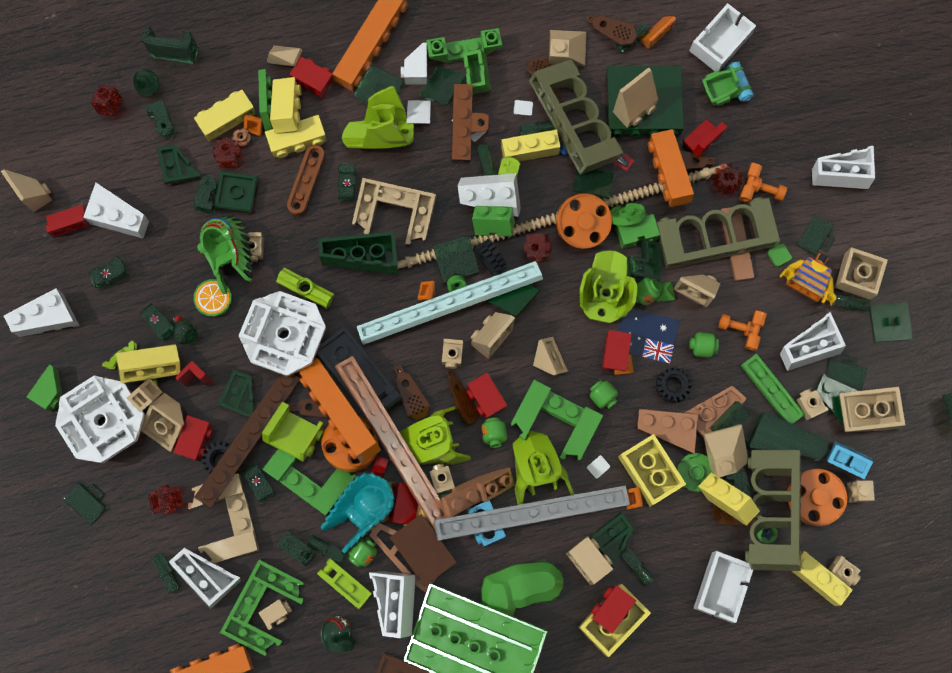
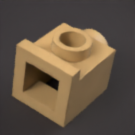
(256, 239)
(452, 361)
(144, 395)
(809, 410)
(441, 486)
(860, 491)
(838, 567)
(275, 613)

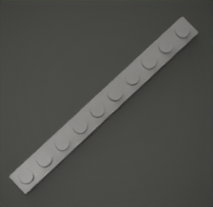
(531, 513)

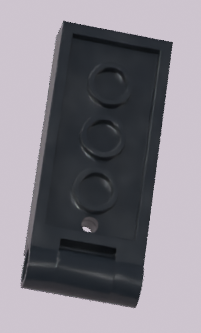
(343, 346)

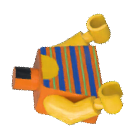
(811, 278)

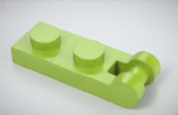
(345, 584)

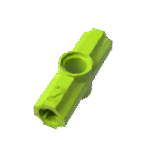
(315, 293)

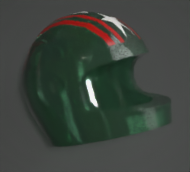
(336, 635)

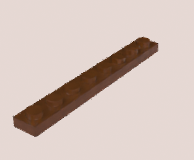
(245, 440)

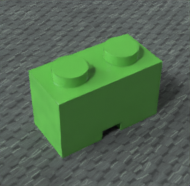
(477, 71)
(493, 220)
(643, 231)

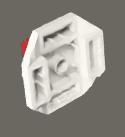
(268, 319)
(83, 408)

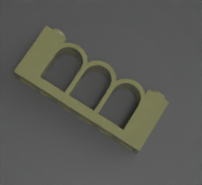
(567, 75)
(763, 225)
(772, 556)

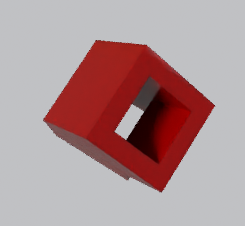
(380, 466)

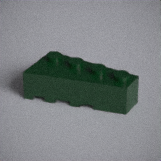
(361, 252)

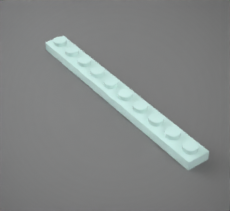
(449, 302)

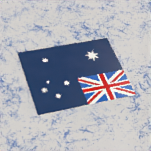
(651, 334)

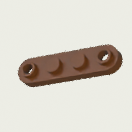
(305, 180)

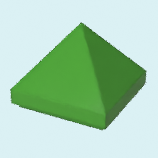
(667, 292)

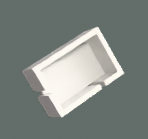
(722, 38)
(721, 587)

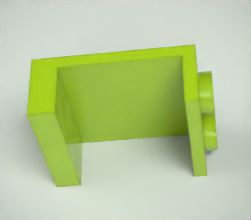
(292, 433)

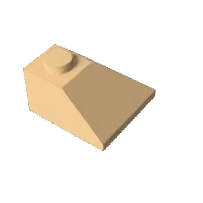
(567, 46)
(28, 190)
(698, 288)
(164, 421)
(726, 450)

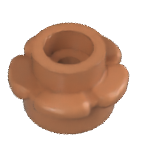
(246, 137)

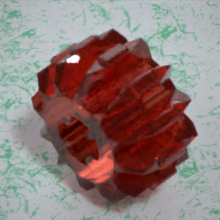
(730, 185)

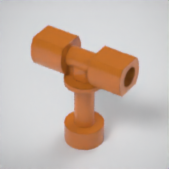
(755, 183)
(750, 329)

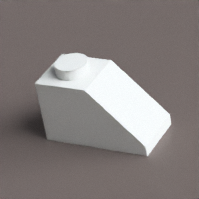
(416, 66)

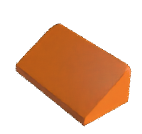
(658, 31)

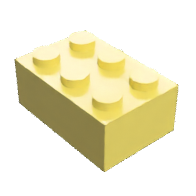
(651, 470)
(607, 642)

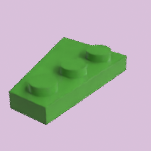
(265, 98)

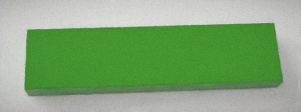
(772, 389)

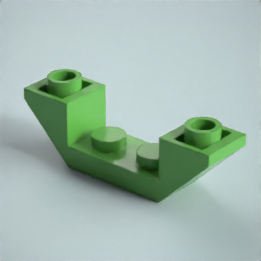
(453, 51)

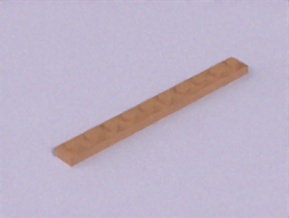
(391, 440)

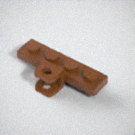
(465, 122)

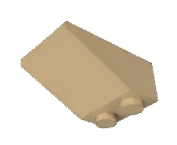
(636, 99)
(493, 333)
(872, 410)

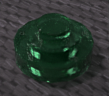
(146, 82)

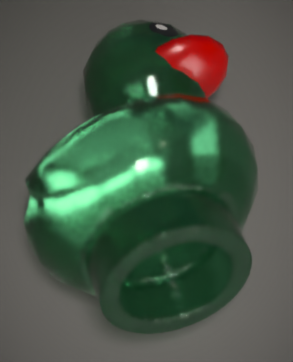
(183, 330)

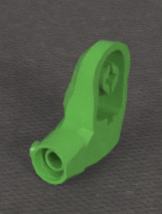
(522, 586)

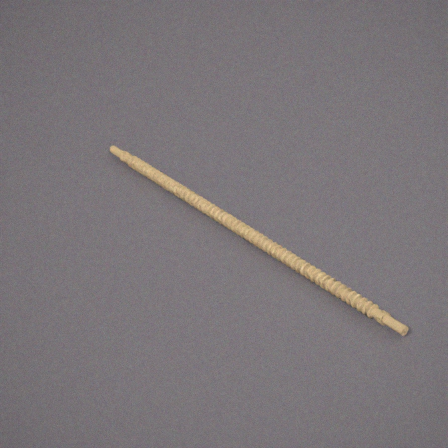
(705, 173)

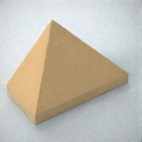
(284, 55)
(549, 358)

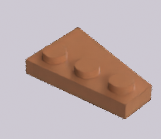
(670, 426)

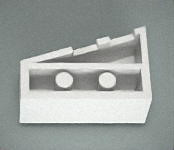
(845, 170)
(490, 191)
(114, 214)
(42, 314)
(814, 344)
(204, 577)
(395, 602)

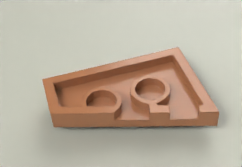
(714, 407)

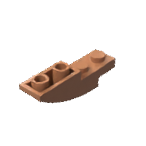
(476, 490)

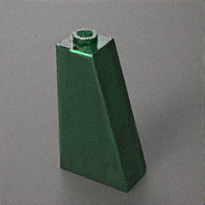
(777, 434)

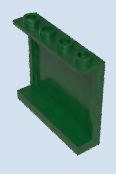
(669, 106)

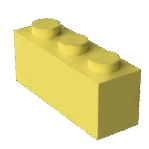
(285, 105)
(224, 115)
(308, 133)
(531, 146)
(148, 363)
(729, 498)
(822, 580)

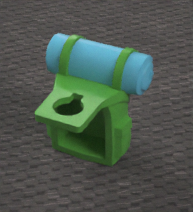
(727, 85)

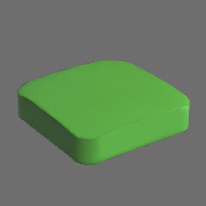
(779, 255)

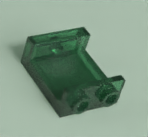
(171, 50)

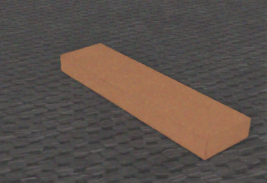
(740, 263)

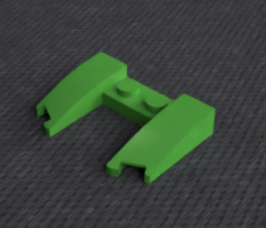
(582, 419)
(321, 498)
(237, 623)

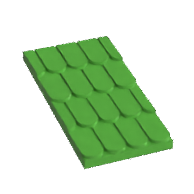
(470, 637)

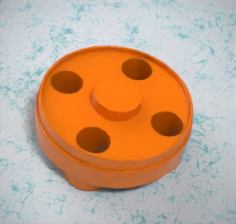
(584, 221)
(341, 457)
(819, 497)

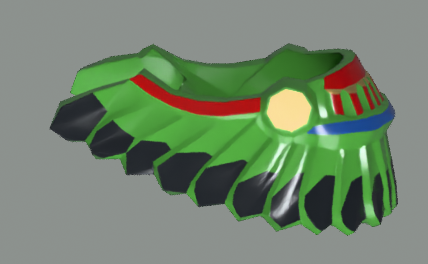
(226, 242)

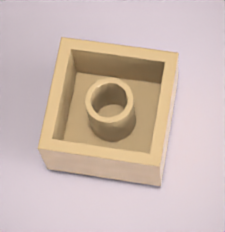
(861, 273)
(589, 560)

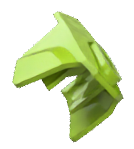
(383, 124)
(609, 277)
(432, 440)
(536, 464)

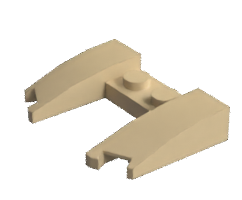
(374, 191)
(244, 536)

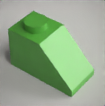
(47, 389)

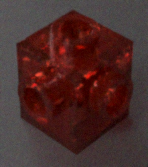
(106, 100)
(227, 153)
(542, 241)
(165, 500)

